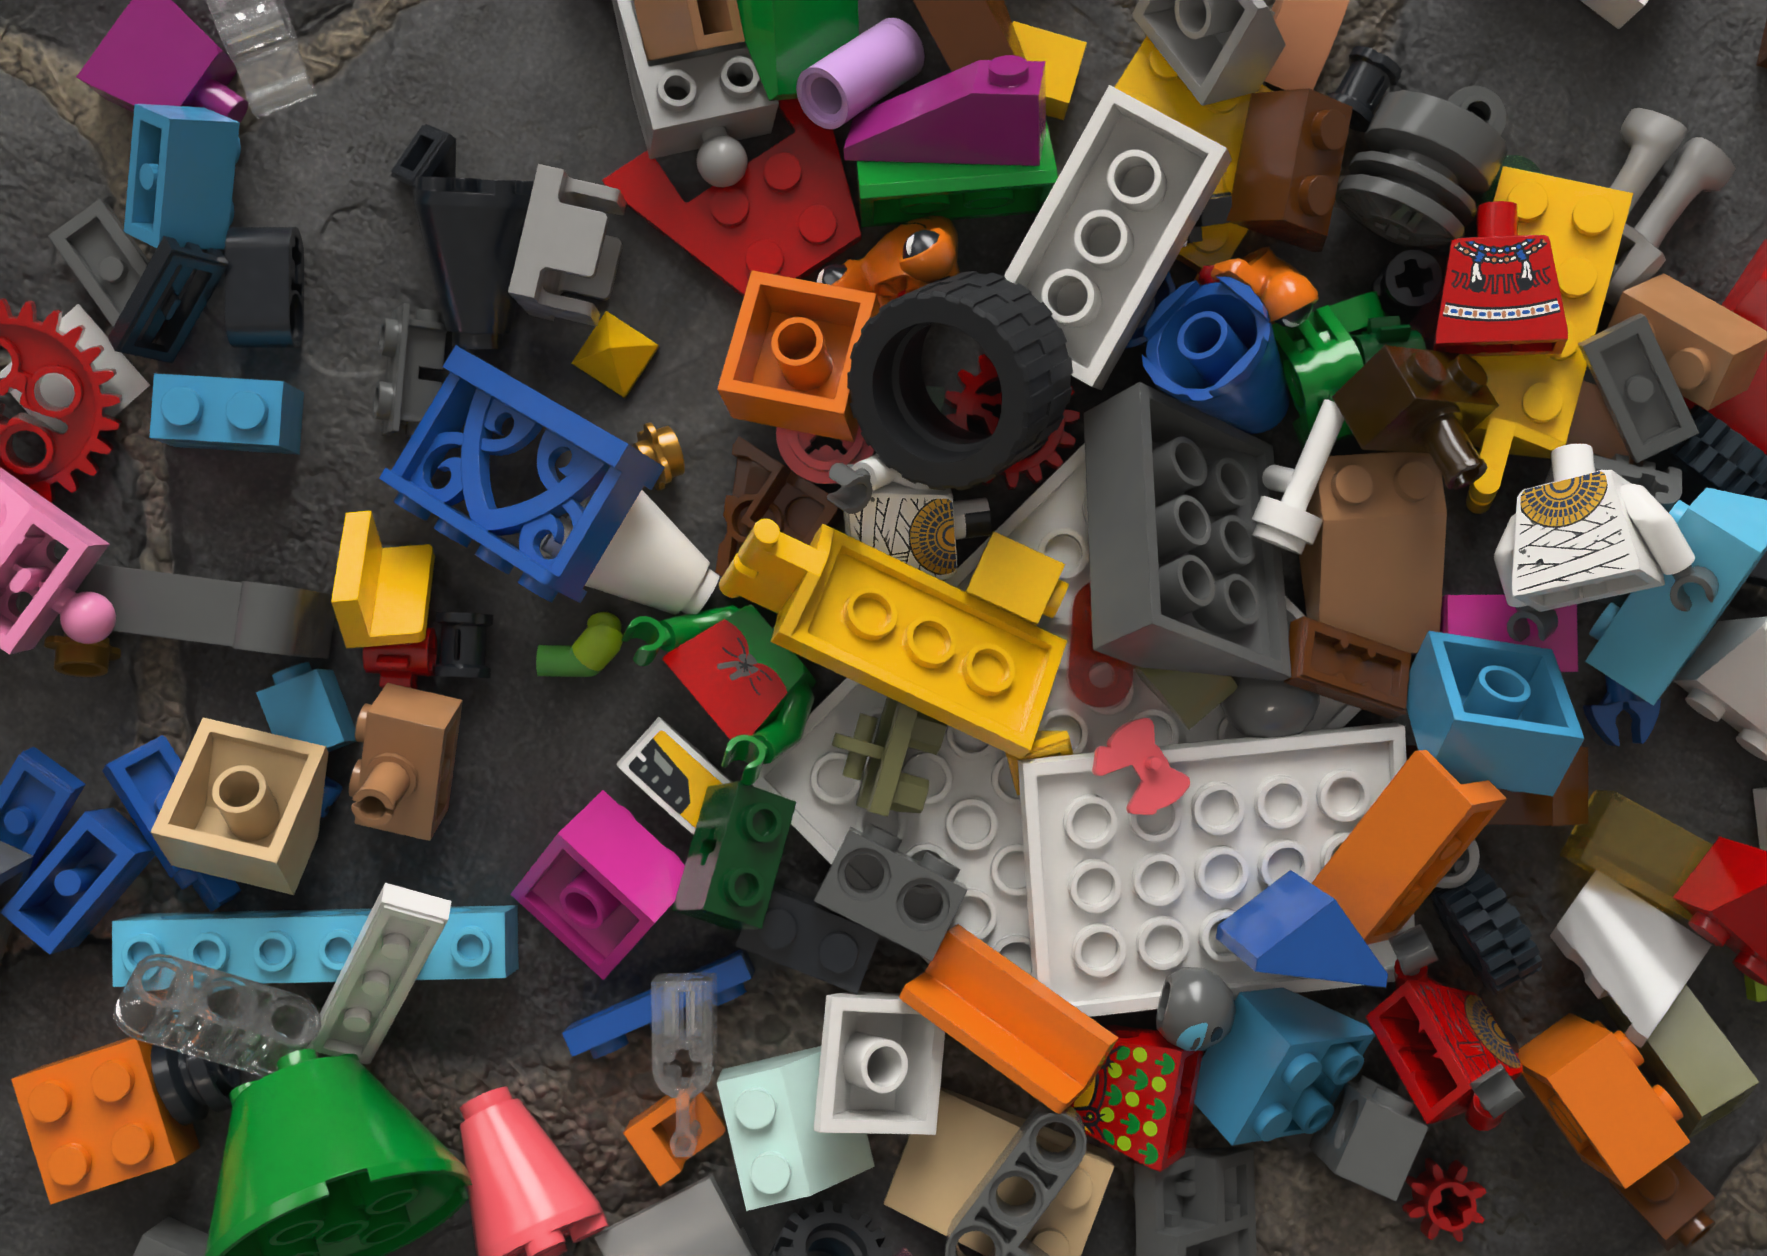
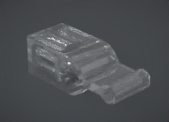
(264, 52)
(698, 1038)

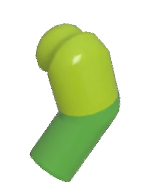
(588, 653)

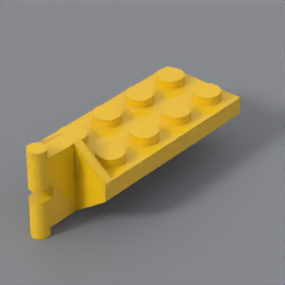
(1542, 390)
(901, 632)

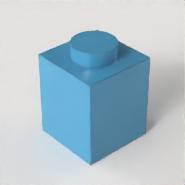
(308, 707)

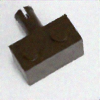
(1420, 406)

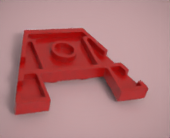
(777, 220)

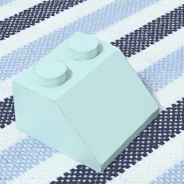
(772, 1131)

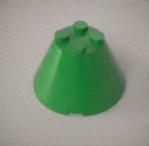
(328, 1166)

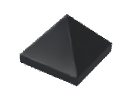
(428, 155)

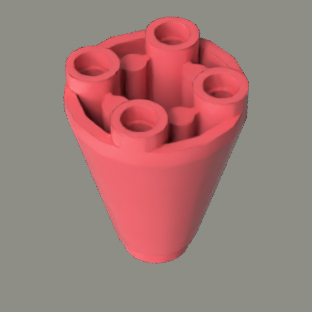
(522, 1185)

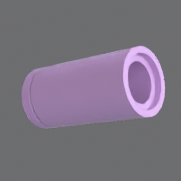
(860, 73)

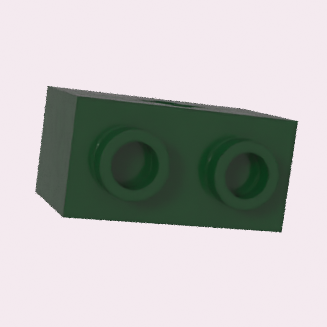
(734, 856)

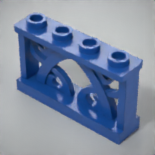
(599, 462)

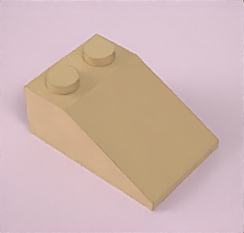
(945, 1168)

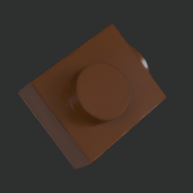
(1671, 1203)

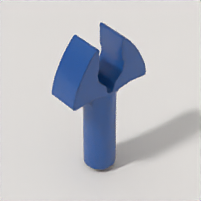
(1603, 716)

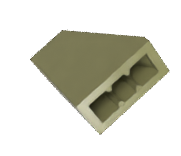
(1692, 1062)

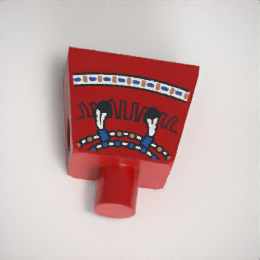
(1501, 291)

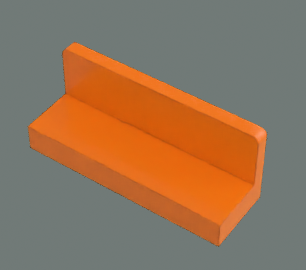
(1406, 845)
(1010, 1019)

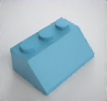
(1648, 637)

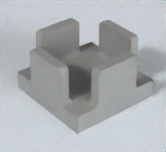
(566, 247)

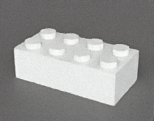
(1116, 226)

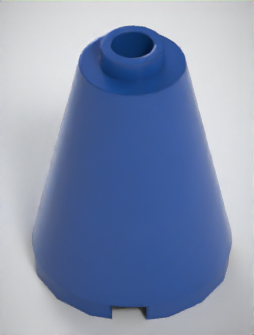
(1218, 354)

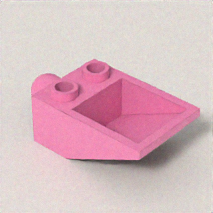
(28, 564)

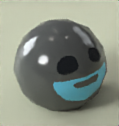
(1195, 1009)

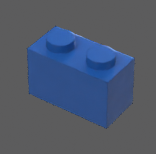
(79, 880)

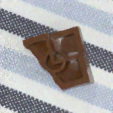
(773, 492)

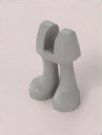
(1696, 169)

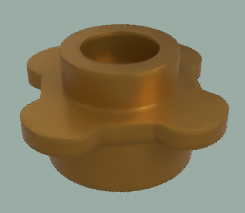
(664, 449)
(79, 658)

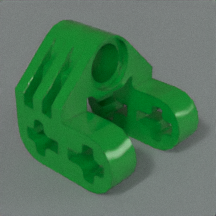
(1323, 356)

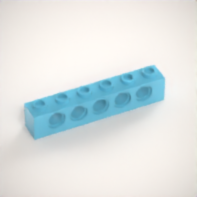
(309, 943)

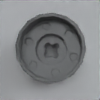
(1421, 171)

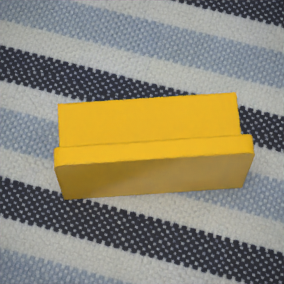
(380, 591)

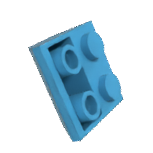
(1279, 1067)

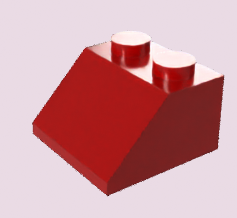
(1730, 903)

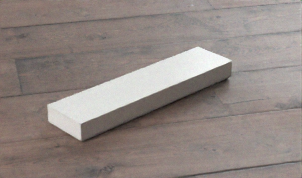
(380, 971)

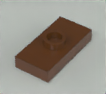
(1348, 668)

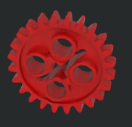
(44, 349)

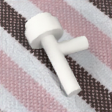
(1286, 521)

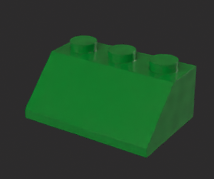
(910, 190)

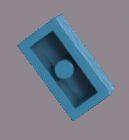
(181, 175)
(226, 413)

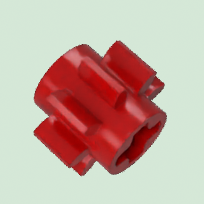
(402, 662)
(1460, 1205)

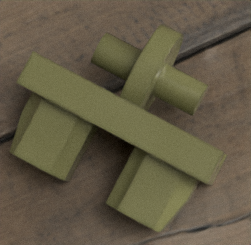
(883, 783)

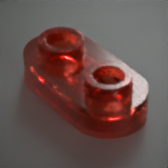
(1082, 657)

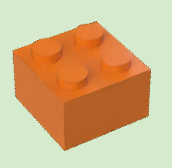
(795, 354)
(1602, 1099)
(99, 1119)

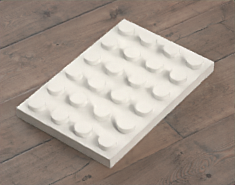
(1142, 895)

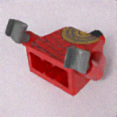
(1445, 1042)

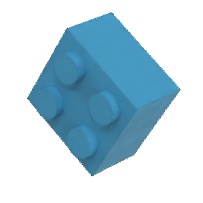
(1493, 712)

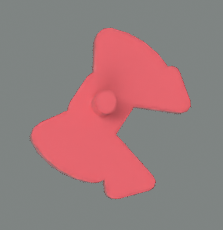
(1136, 746)

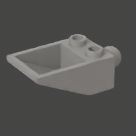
(696, 101)

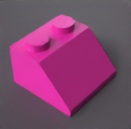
(601, 884)

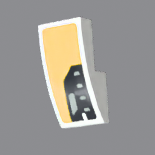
(671, 772)

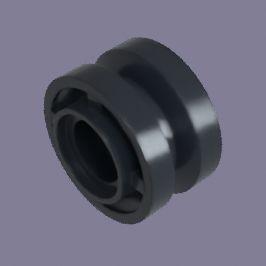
(192, 1084)

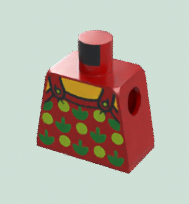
(1142, 1097)

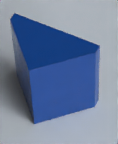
(1300, 934)

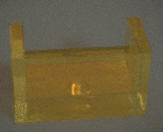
(1636, 850)

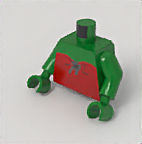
(737, 675)

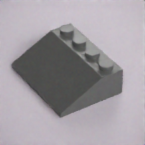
(1174, 541)

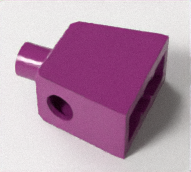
(162, 59)

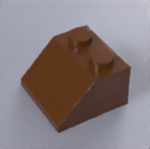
(1290, 166)

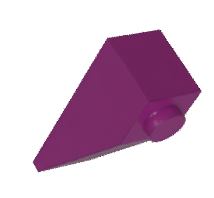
(970, 116)

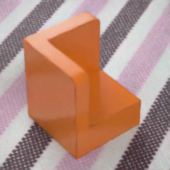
(654, 1127)

